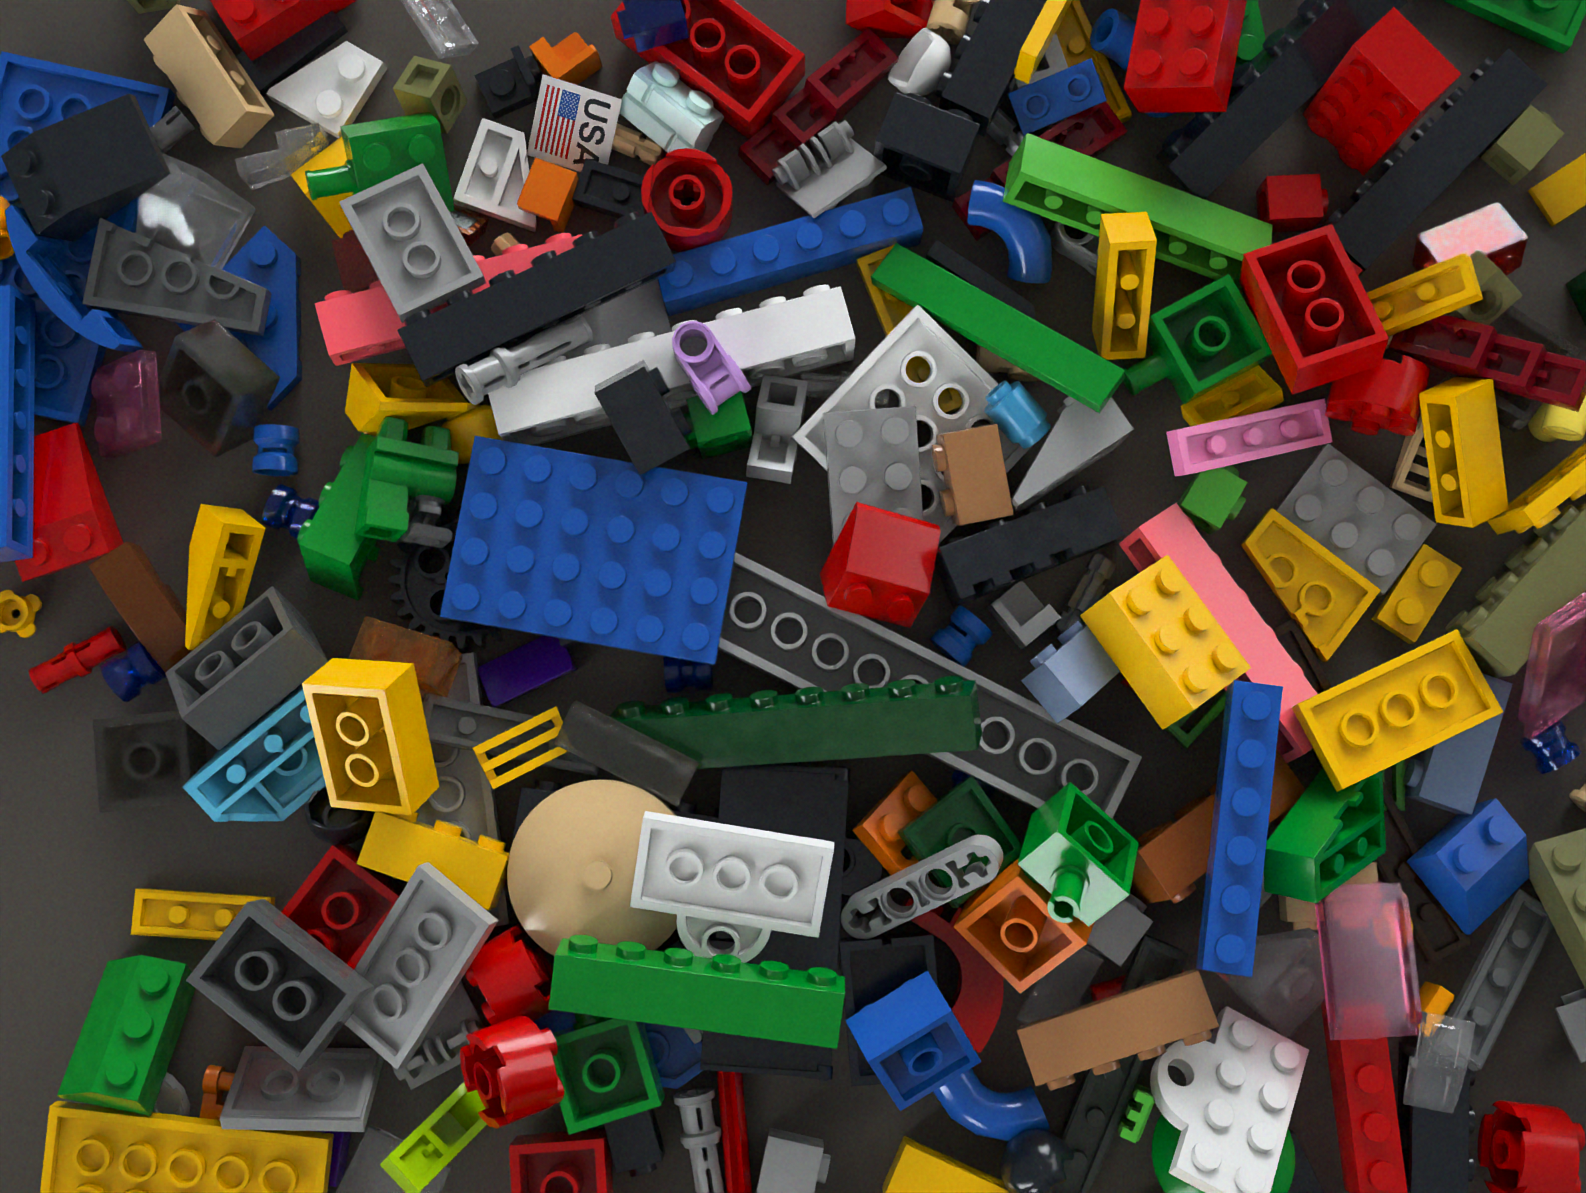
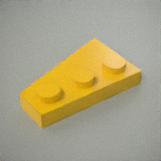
(1309, 581)

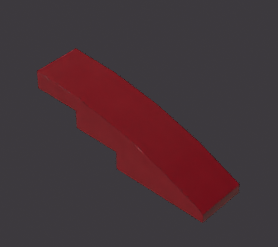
(823, 100)
(1084, 132)
(1481, 352)

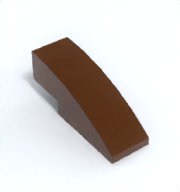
(144, 602)

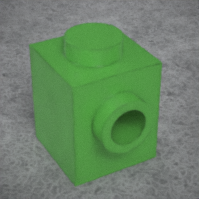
(1213, 498)

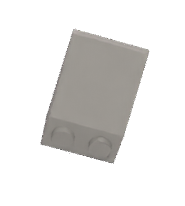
(1071, 445)

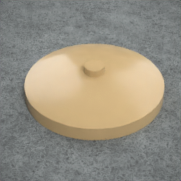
(578, 864)

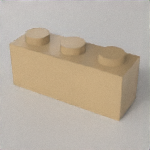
(208, 77)

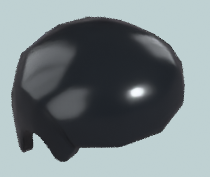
(335, 824)
(1034, 1162)

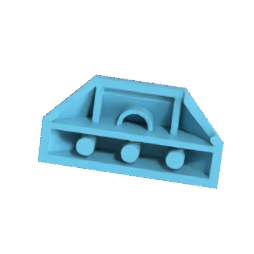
(263, 771)

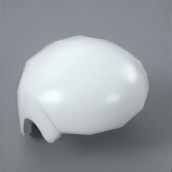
(921, 64)

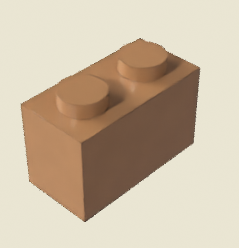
(972, 475)

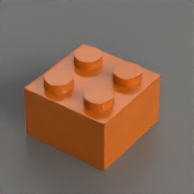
(1014, 931)

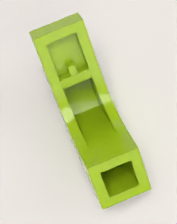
(436, 1141)

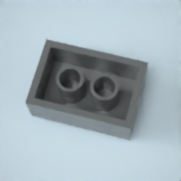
(245, 669)
(280, 983)

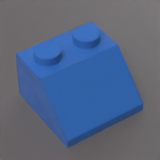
(1474, 863)
(913, 1040)

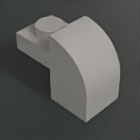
(777, 418)

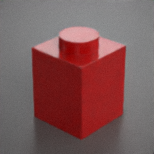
(1292, 202)

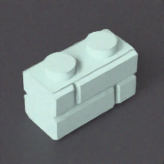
(669, 109)

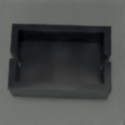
(874, 972)

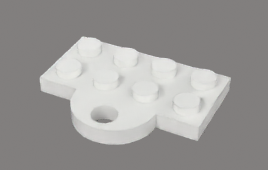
(730, 881)
(1232, 1104)

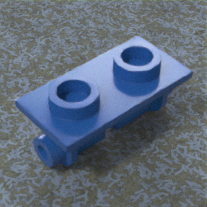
(1057, 96)

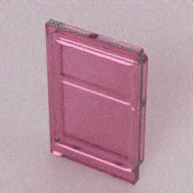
(1555, 668)
(1368, 962)

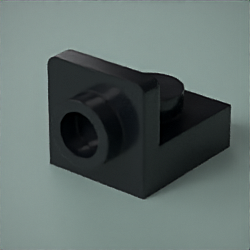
(510, 84)

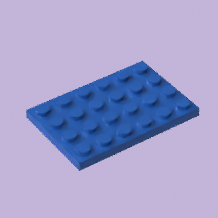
(594, 550)

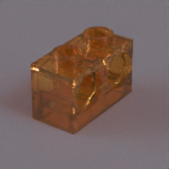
(433, 658)

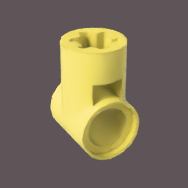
(1557, 423)

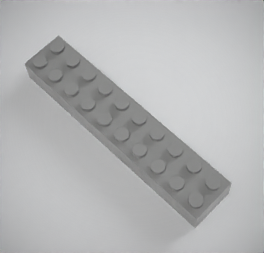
(808, 644)

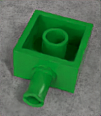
(382, 151)
(1200, 342)
(1078, 857)
(605, 1071)

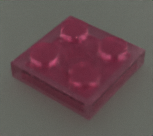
(127, 404)

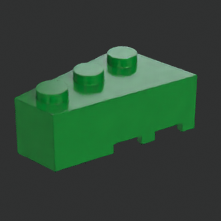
(328, 542)
(1326, 838)

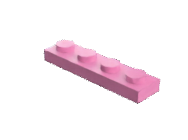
(1248, 437)

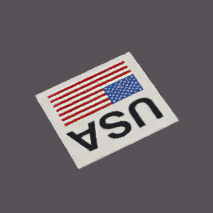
(572, 124)

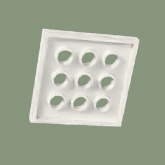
(886, 369)

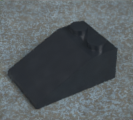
(85, 168)

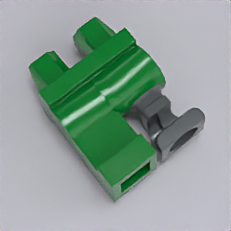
(405, 471)

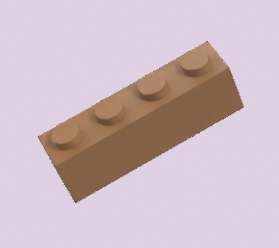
(1116, 1028)

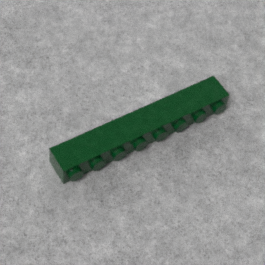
(814, 723)

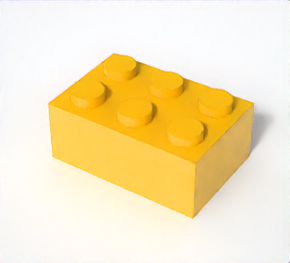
(1165, 642)
(371, 735)

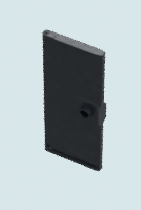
(802, 804)

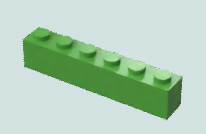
(1081, 188)

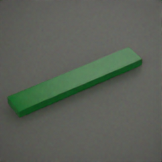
(999, 328)

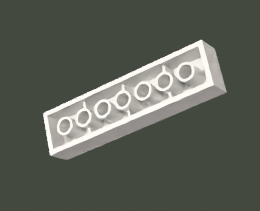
(769, 340)

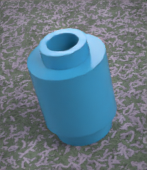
(1017, 413)

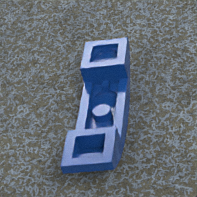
(58, 292)

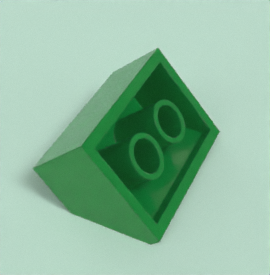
(129, 1034)

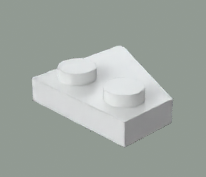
(331, 87)
(496, 175)

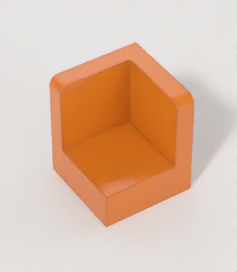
(568, 60)
(549, 193)

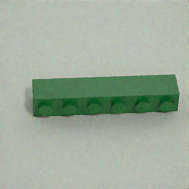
(697, 991)

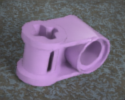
(712, 373)

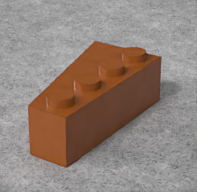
(1178, 852)

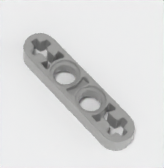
(924, 892)

